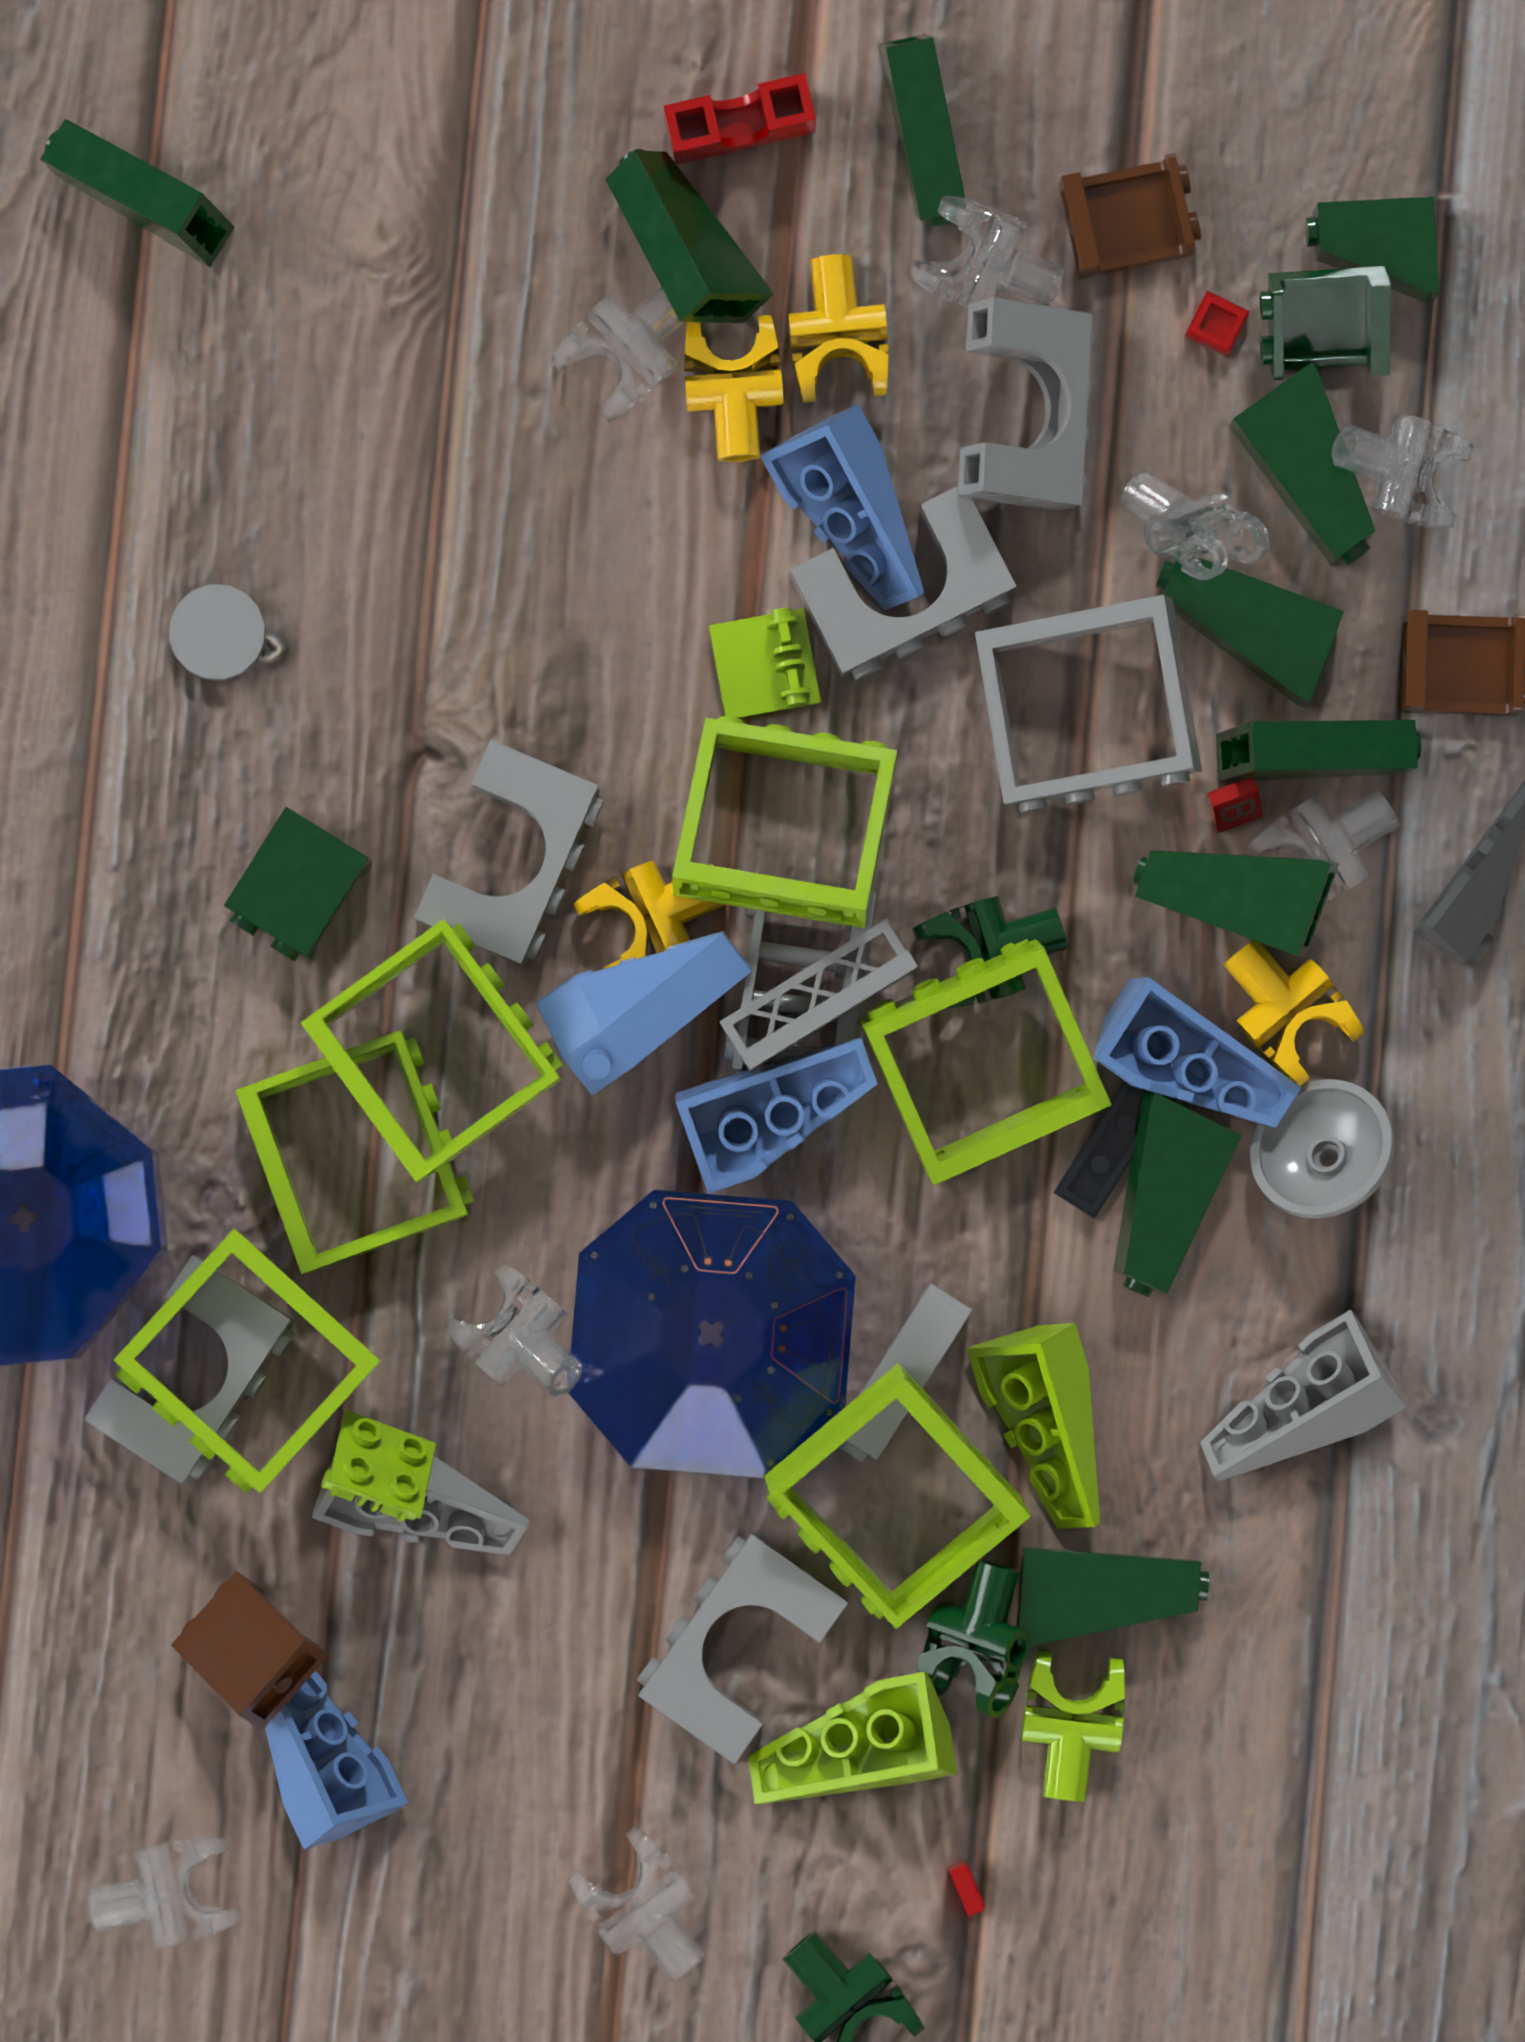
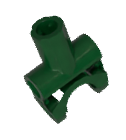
(990, 934)
(983, 1631)
(844, 1994)

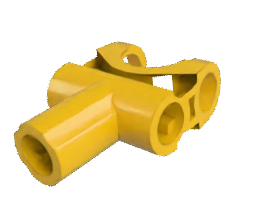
(837, 327)
(734, 389)
(653, 910)
(1284, 1005)

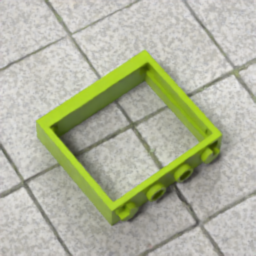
(772, 892)
(488, 984)
(1012, 1131)
(278, 1175)
(174, 1410)
(949, 1563)

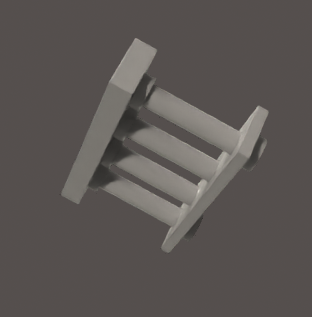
(789, 1003)

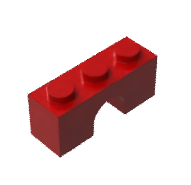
(717, 127)

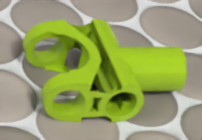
(1072, 1727)

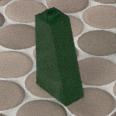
(922, 123)
(138, 191)
(685, 242)
(1292, 444)
(1258, 624)
(1317, 749)
(1248, 895)
(1168, 1190)
(1093, 1592)

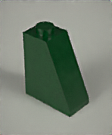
(1380, 233)

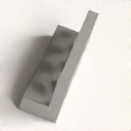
(827, 1011)

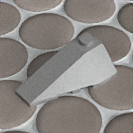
(1321, 1397)
(451, 1511)

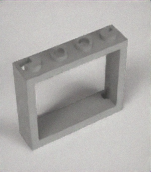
(1074, 625)

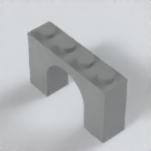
(1057, 351)
(862, 637)
(561, 807)
(250, 1334)
(680, 1682)

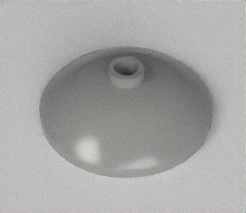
(1322, 1123)

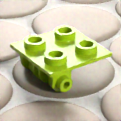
(765, 663)
(380, 1466)

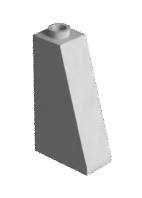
(919, 1350)

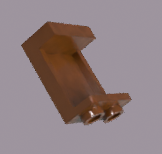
(1129, 217)
(1463, 664)
(248, 1651)

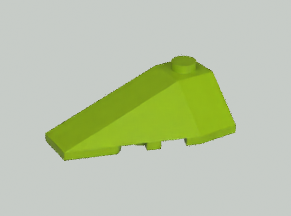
(1044, 1398)
(872, 1741)

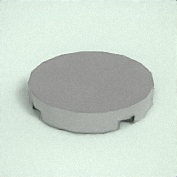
(217, 632)

